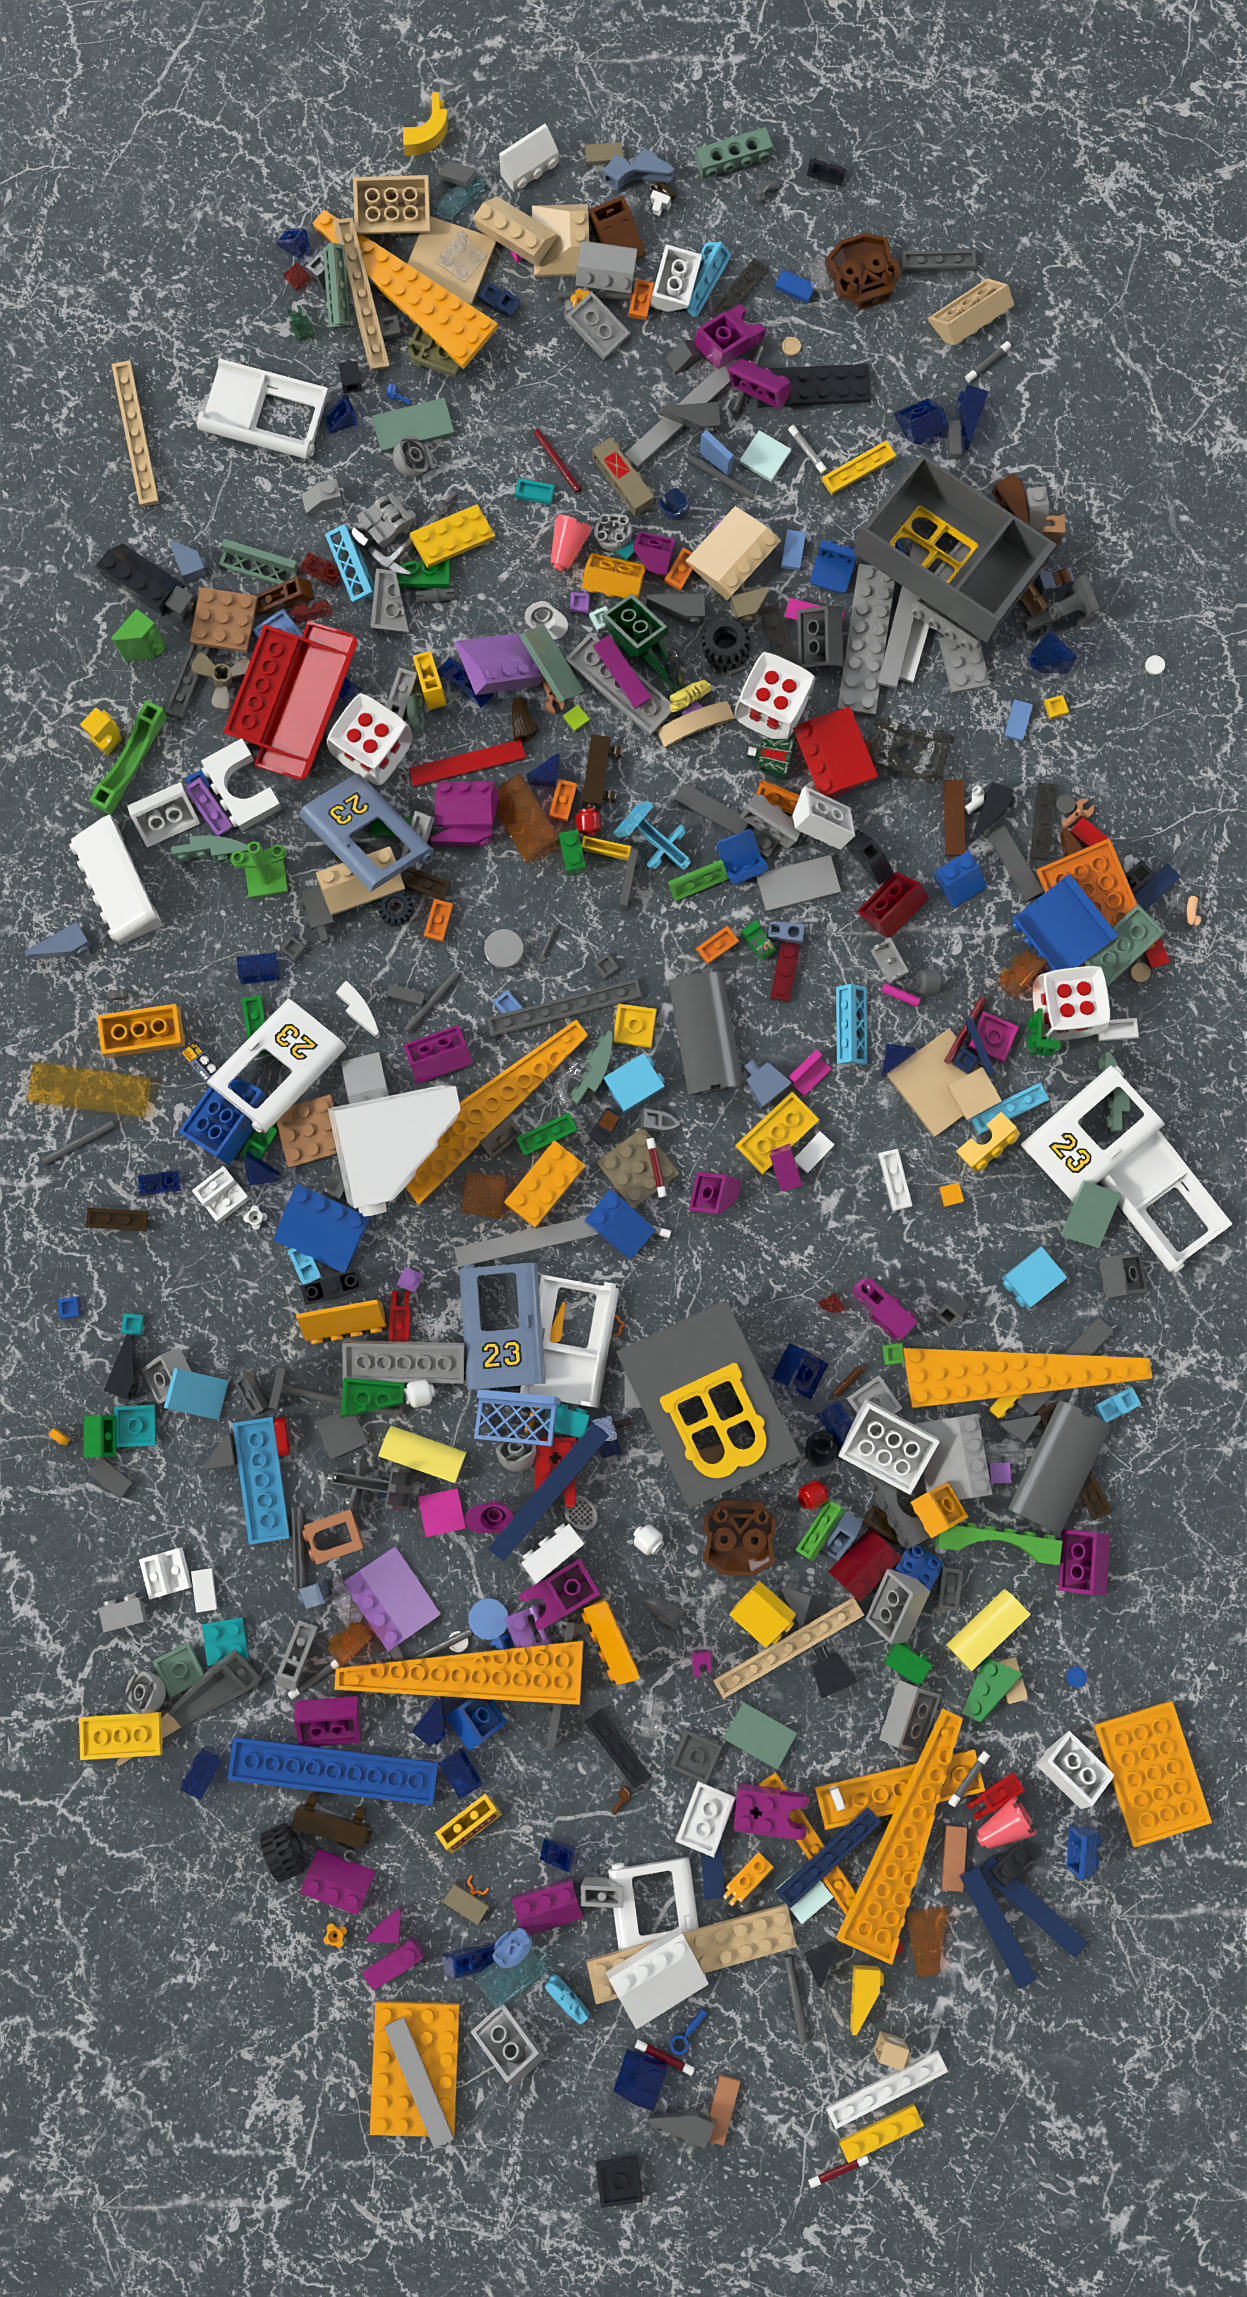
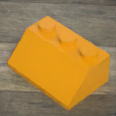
(613, 576)

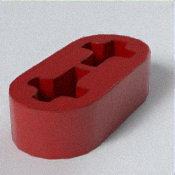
(282, 1437)

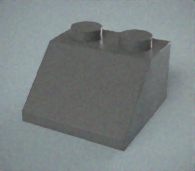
(1122, 1275)

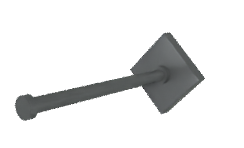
(281, 1389)

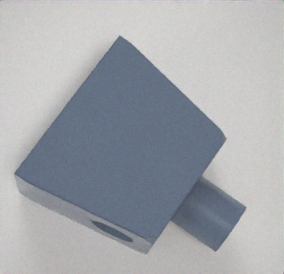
(765, 1082)

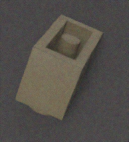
(748, 604)

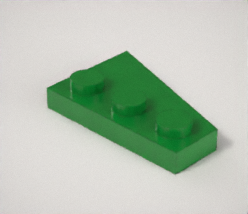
(424, 577)
(369, 1395)
(989, 1688)

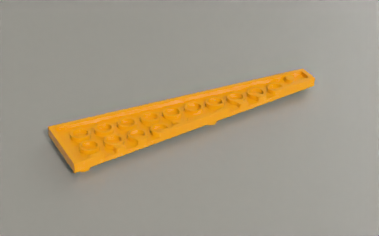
(439, 313)
(490, 1107)
(968, 1376)
(517, 1674)
(885, 1891)

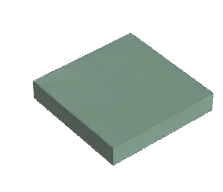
(179, 1669)

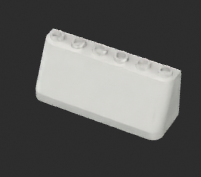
(114, 881)

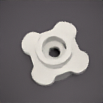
(249, 1217)

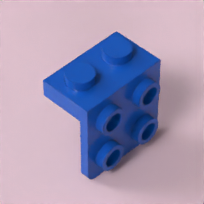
(833, 567)
(741, 857)
(920, 1564)

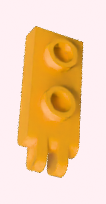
(748, 1879)

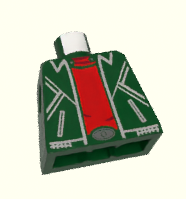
(773, 756)

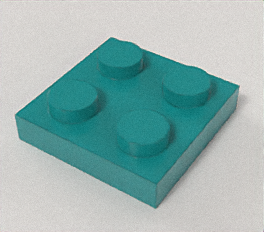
(136, 1425)
(223, 1637)

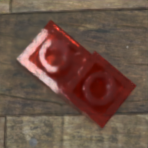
(320, 569)
(302, 613)

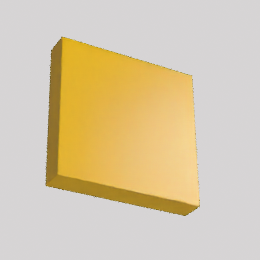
(634, 1026)

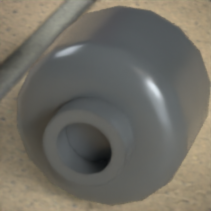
(928, 981)

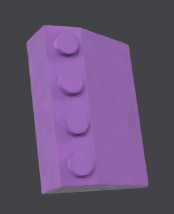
(498, 664)
(391, 1598)

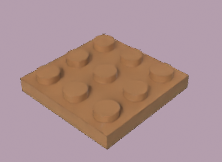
(223, 620)
(307, 1132)

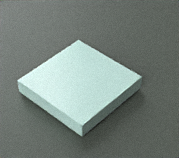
(765, 456)
(810, 1902)

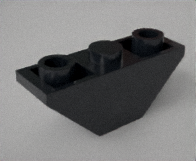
(870, 857)
(332, 1287)

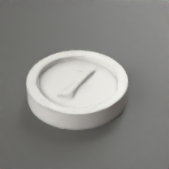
(1155, 665)
(460, 1646)

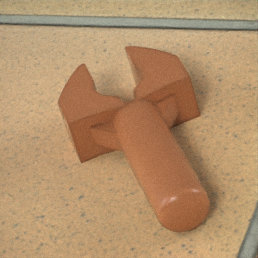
(552, 698)
(1078, 813)

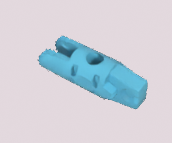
(567, 1999)

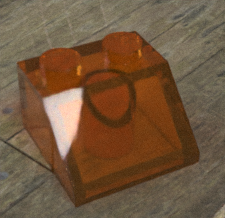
(1020, 973)
(484, 1195)
(350, 1642)

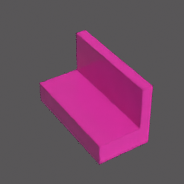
(809, 1073)

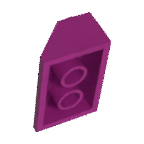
(759, 383)
(466, 804)
(438, 1054)
(1084, 1562)
(327, 1721)
(337, 1881)
(547, 1906)

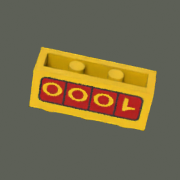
(468, 1823)

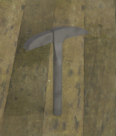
(388, 563)
(397, 1655)

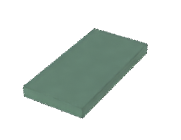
(424, 420)
(551, 663)
(1135, 935)

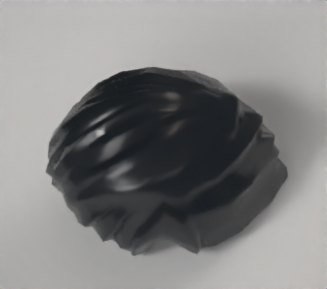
(821, 1448)

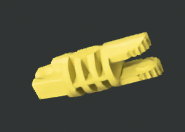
(689, 695)

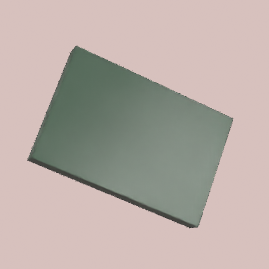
(1091, 1214)
(760, 1735)

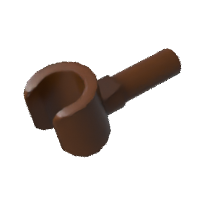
(624, 1794)

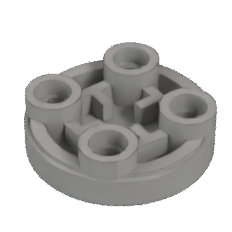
(613, 531)
(503, 948)

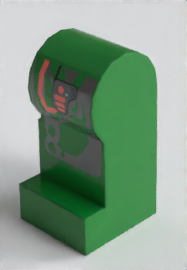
(758, 940)

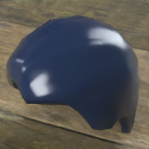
(674, 504)

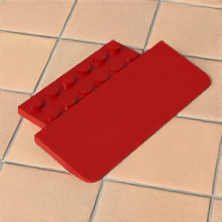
(290, 695)

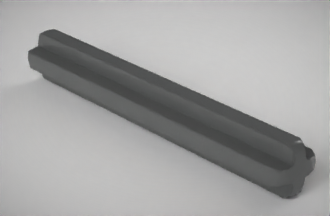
(298, 1547)

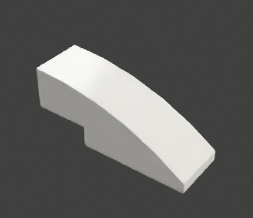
(358, 1008)

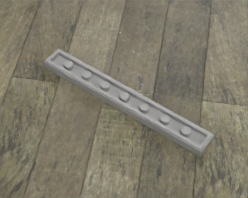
(667, 428)
(900, 629)
(523, 1242)

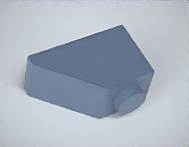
(189, 562)
(842, 1536)

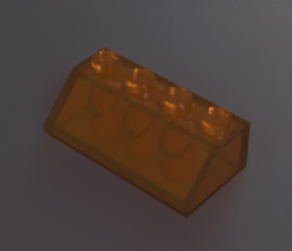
(525, 819)

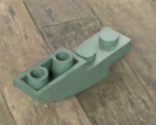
(205, 846)
(598, 1062)
(1118, 1099)

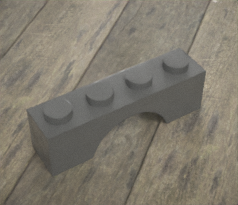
(908, 1528)

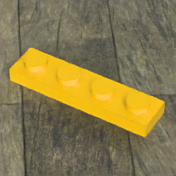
(859, 467)
(881, 2133)

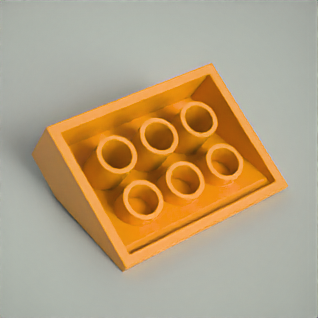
(341, 1321)
(611, 1642)

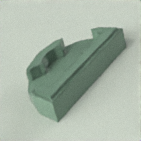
(415, 711)

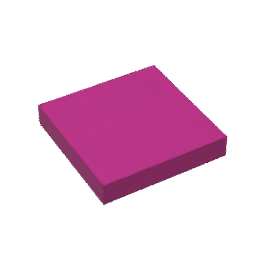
(996, 1036)
(442, 1512)

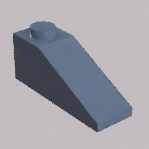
(65, 943)
(314, 1594)

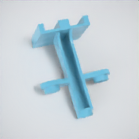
(637, 821)

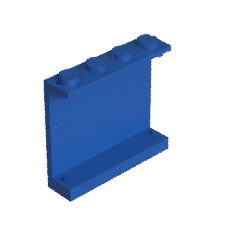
(1064, 926)

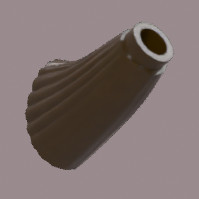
(522, 723)

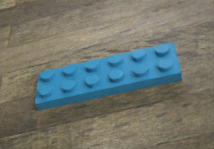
(261, 1480)

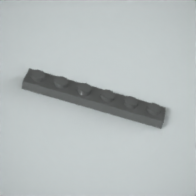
(554, 1713)

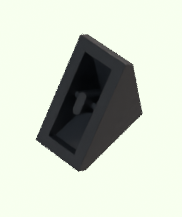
(820, 1960)

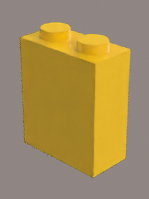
(763, 1615)

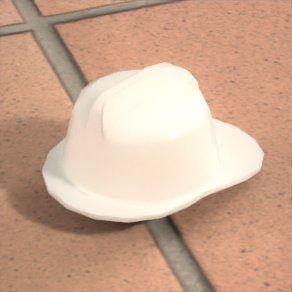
(545, 614)

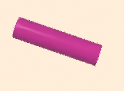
(900, 994)

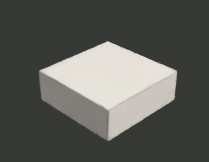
(837, 1798)

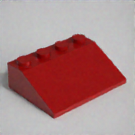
(835, 752)

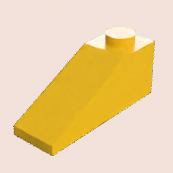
(429, 680)
(865, 1991)

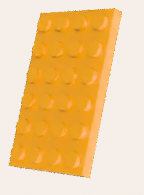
(1152, 1773)
(436, 2037)

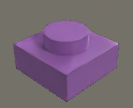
(410, 1279)

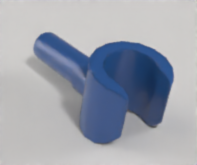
(392, 394)

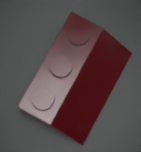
(893, 904)
(864, 1564)

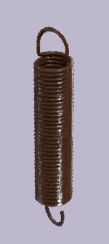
(847, 1381)

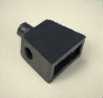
(830, 1672)

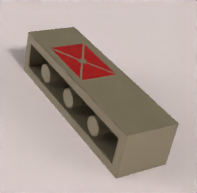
(623, 477)

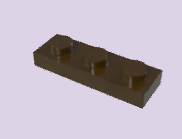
(117, 1219)

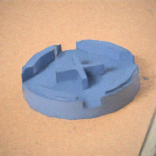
(487, 1618)
(512, 1948)

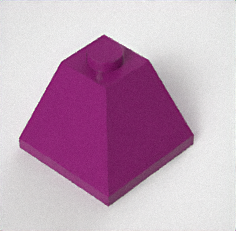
(654, 551)
(714, 1193)

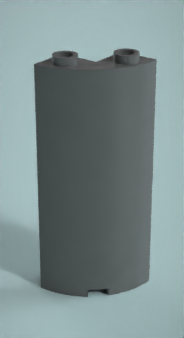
(705, 1032)
(1059, 1468)

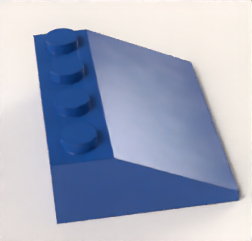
(221, 1126)
(321, 1228)

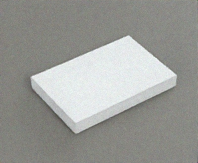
(705, 1819)

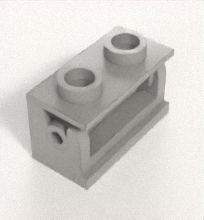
(122, 1614)

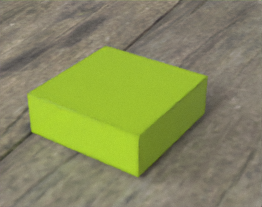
(576, 718)

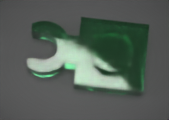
(300, 325)

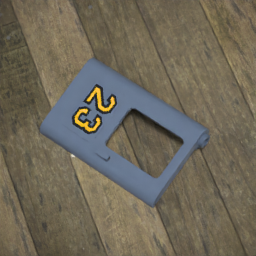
(350, 808)
(507, 1355)

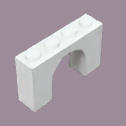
(220, 768)

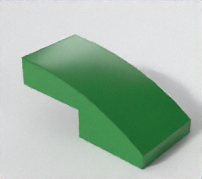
(260, 1142)

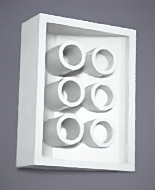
(888, 1446)
(657, 1978)

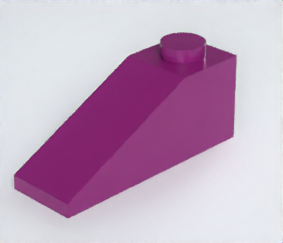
(463, 837)
(394, 1963)

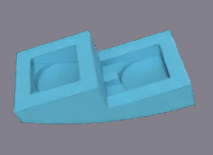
(304, 1266)
(1117, 1405)

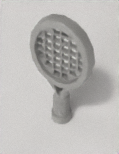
(578, 1526)

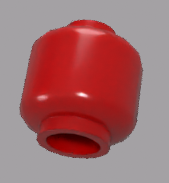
(588, 821)
(813, 1495)

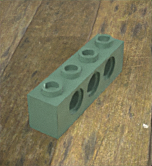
(740, 145)

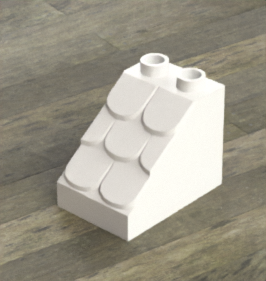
(387, 1140)

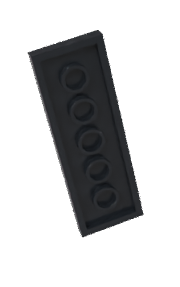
(825, 385)

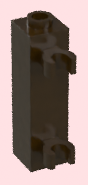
(596, 772)
(330, 1825)

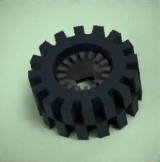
(402, 915)

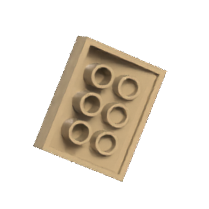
(391, 204)
(732, 552)

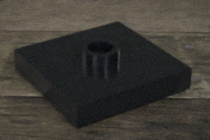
(619, 2181)

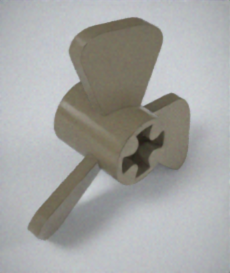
(203, 666)

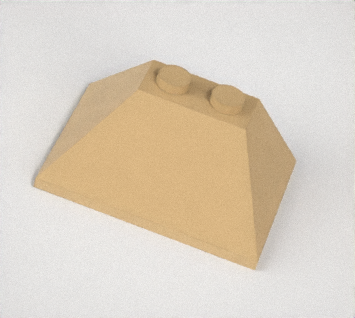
(572, 227)

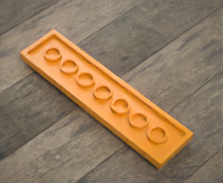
(884, 1789)

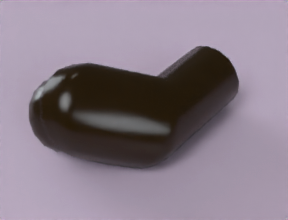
(663, 188)

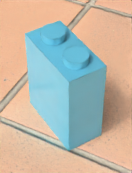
(634, 1082)
(1033, 1278)

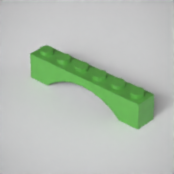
(112, 787)
(1041, 1550)

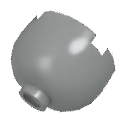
(411, 456)
(516, 1456)
(145, 1693)

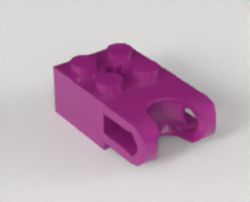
(728, 336)
(884, 1309)
(555, 1595)
(773, 1814)

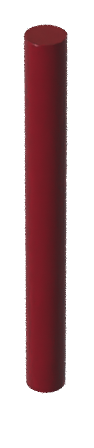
(557, 461)
(964, 1031)

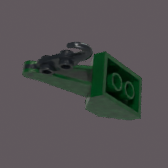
(636, 631)

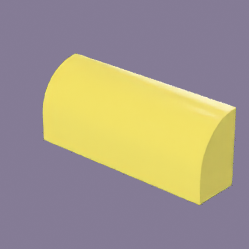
(422, 1454)
(988, 1629)

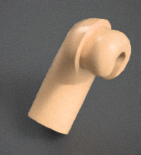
(1192, 918)

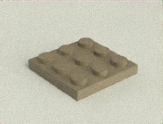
(631, 1168)

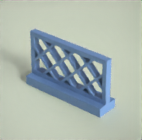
(521, 1400)

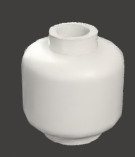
(419, 1393)
(648, 1540)

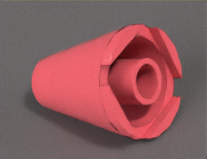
(567, 541)
(1006, 1826)

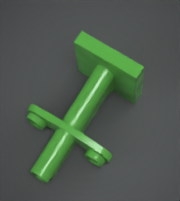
(263, 870)

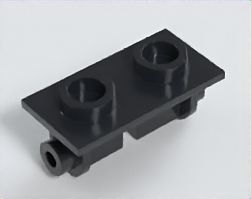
(826, 172)

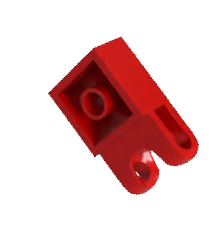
(544, 1465)

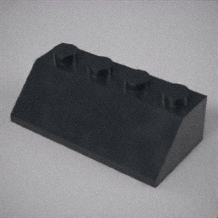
(138, 577)

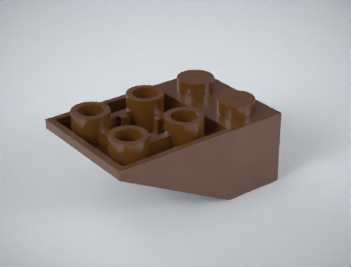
(616, 226)

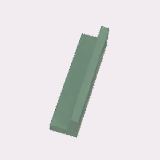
(336, 285)
(257, 556)

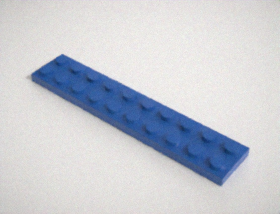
(333, 1770)

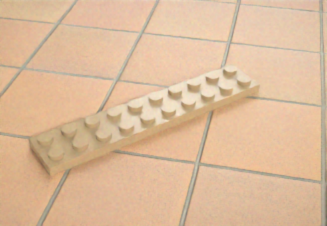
(712, 1945)

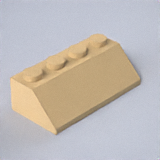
(514, 229)
(972, 311)
(345, 891)

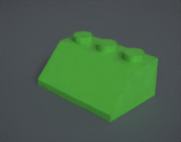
(138, 638)

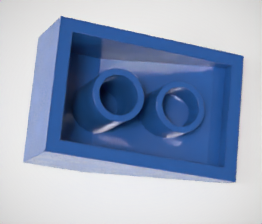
(619, 1224)
(1082, 1851)

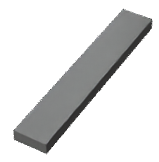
(419, 2082)

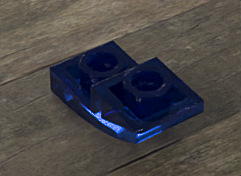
(158, 1183)

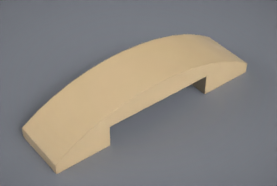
(694, 722)

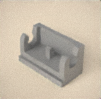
(889, 961)

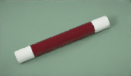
(656, 1167)
(664, 2057)
(838, 2171)

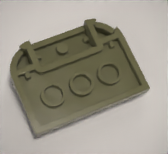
(427, 353)

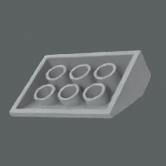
(958, 1457)

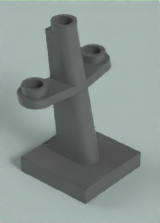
(1079, 602)
(397, 1488)

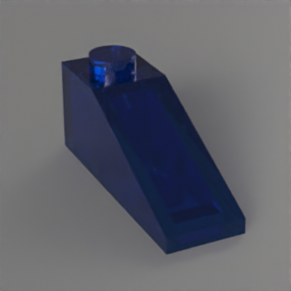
(969, 411)
(457, 676)
(467, 1960)

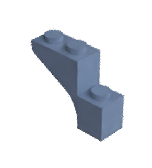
(644, 168)

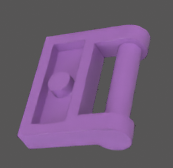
(521, 1630)

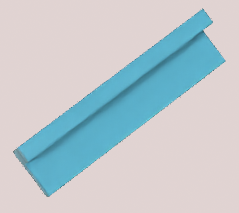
(708, 275)
(358, 563)
(848, 1024)

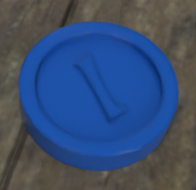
(1076, 1676)

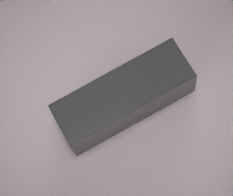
(954, 439)
(406, 995)

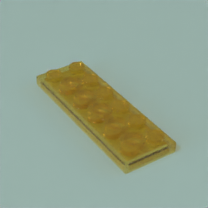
(89, 1089)

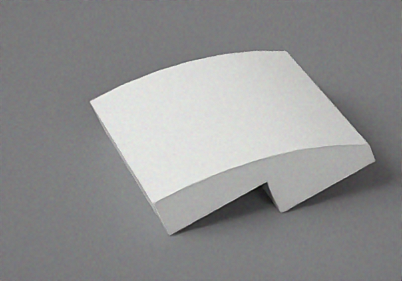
(221, 1194)
(165, 1573)

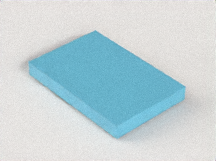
(196, 1394)

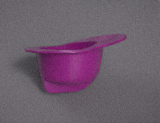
(488, 1517)

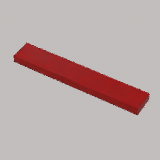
(467, 763)

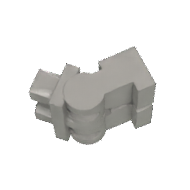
(394, 515)

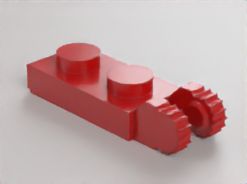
(399, 1319)
(997, 1795)

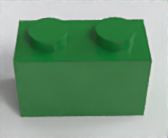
(572, 853)
(99, 1436)
(908, 1663)

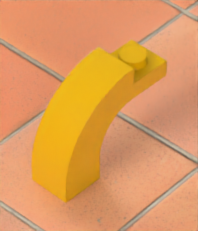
(426, 137)

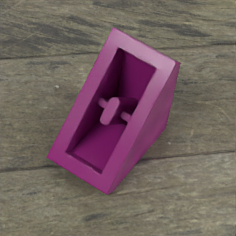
(389, 1929)

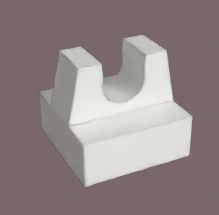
(659, 202)

